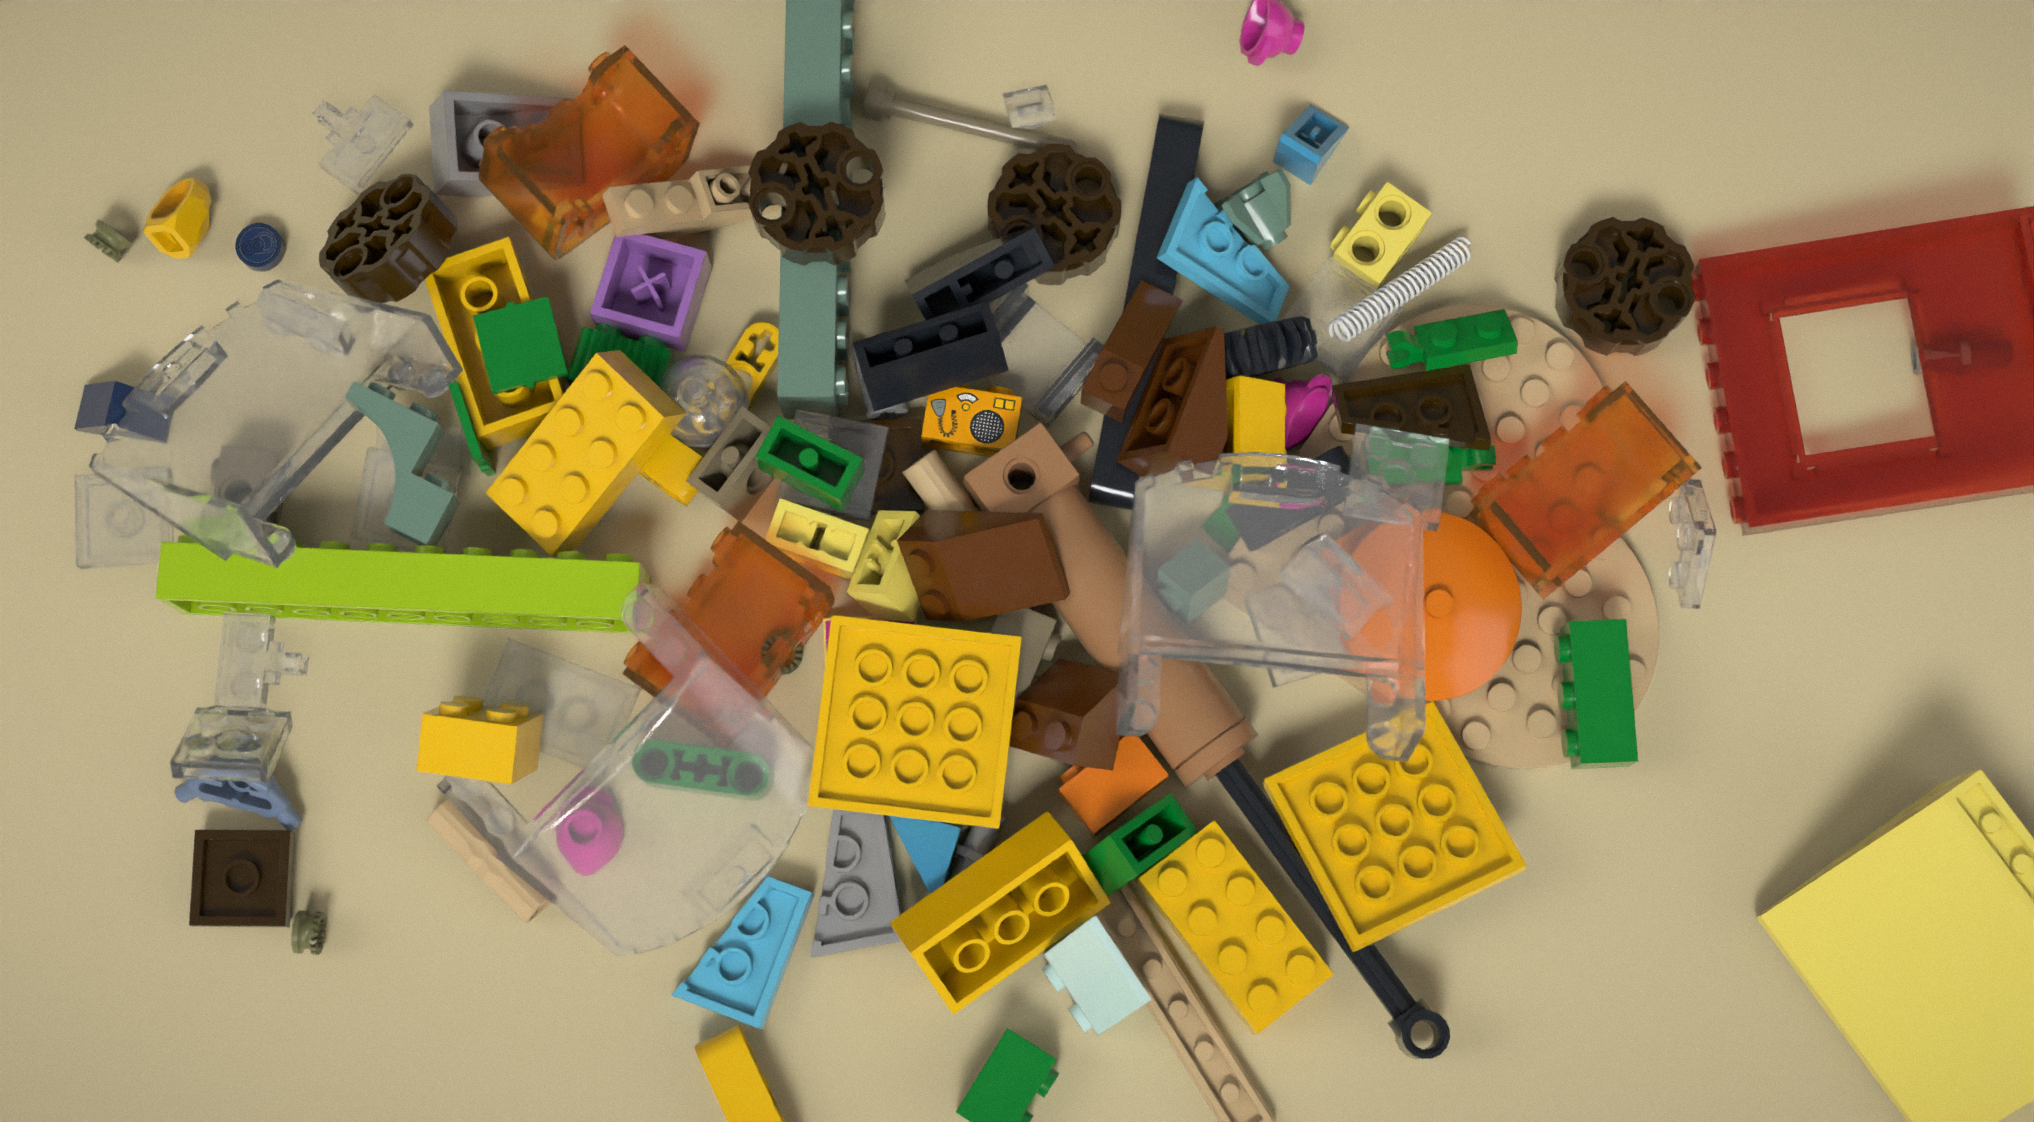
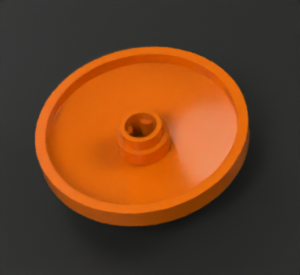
(1468, 608)

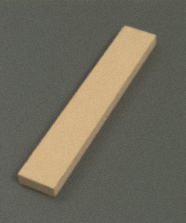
(1181, 1013)

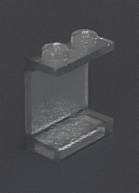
(1042, 356)

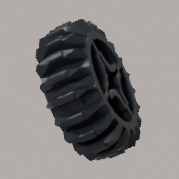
(1270, 347)

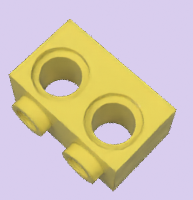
(1385, 242)
(817, 539)

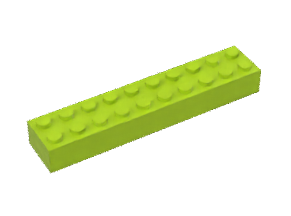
(405, 586)

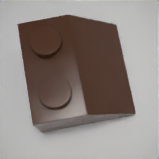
(1069, 715)

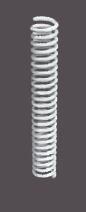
(1433, 270)

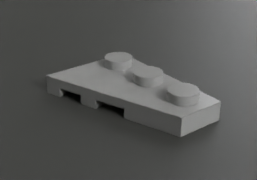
(857, 887)

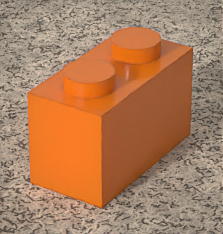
(1104, 795)

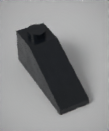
(980, 273)

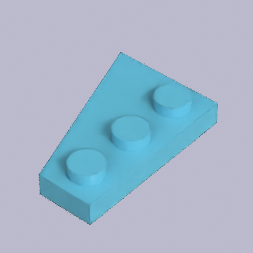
(1216, 258)
(751, 957)

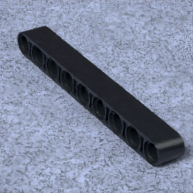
(1170, 170)

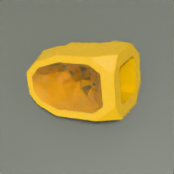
(180, 218)

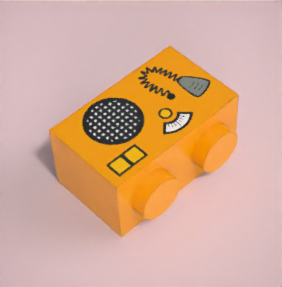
(971, 420)

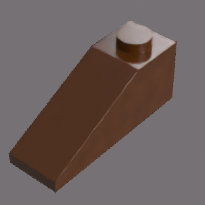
(1130, 351)

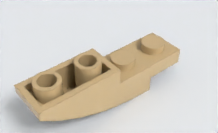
(682, 206)

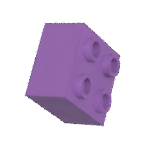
(652, 289)

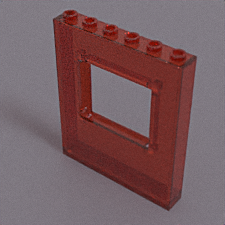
(1975, 348)

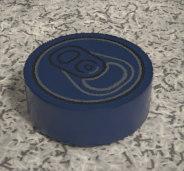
(260, 247)

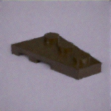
(1424, 403)

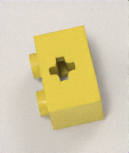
(881, 576)

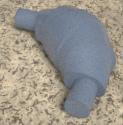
(258, 797)

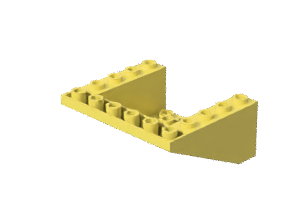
(1927, 952)

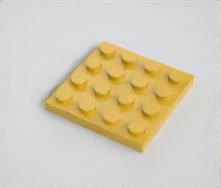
(915, 721)
(1391, 834)

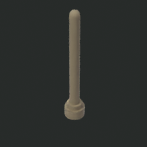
(883, 103)

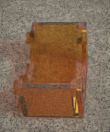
(611, 135)
(1583, 488)
(740, 606)

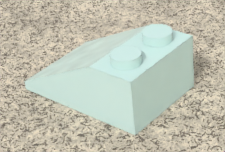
(1094, 977)

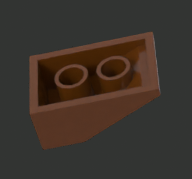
(1181, 406)
(981, 563)

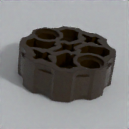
(861, 202)
(1085, 216)
(388, 240)
(1599, 250)

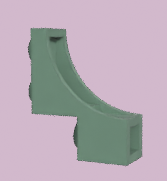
(419, 505)

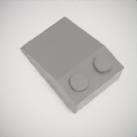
(461, 125)

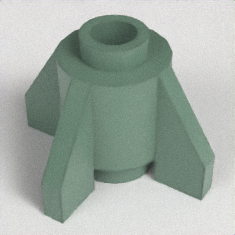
(1260, 209)

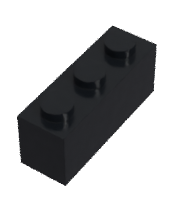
(930, 356)

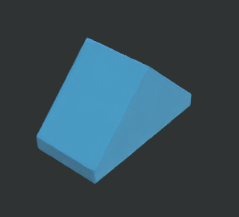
(1309, 144)
(930, 847)

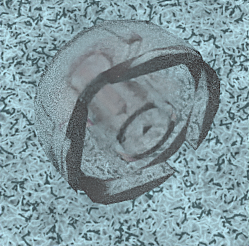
(708, 393)

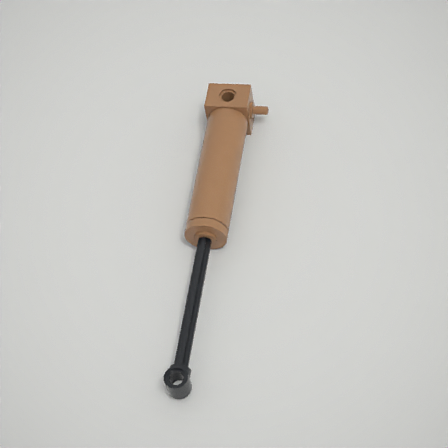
(1198, 721)

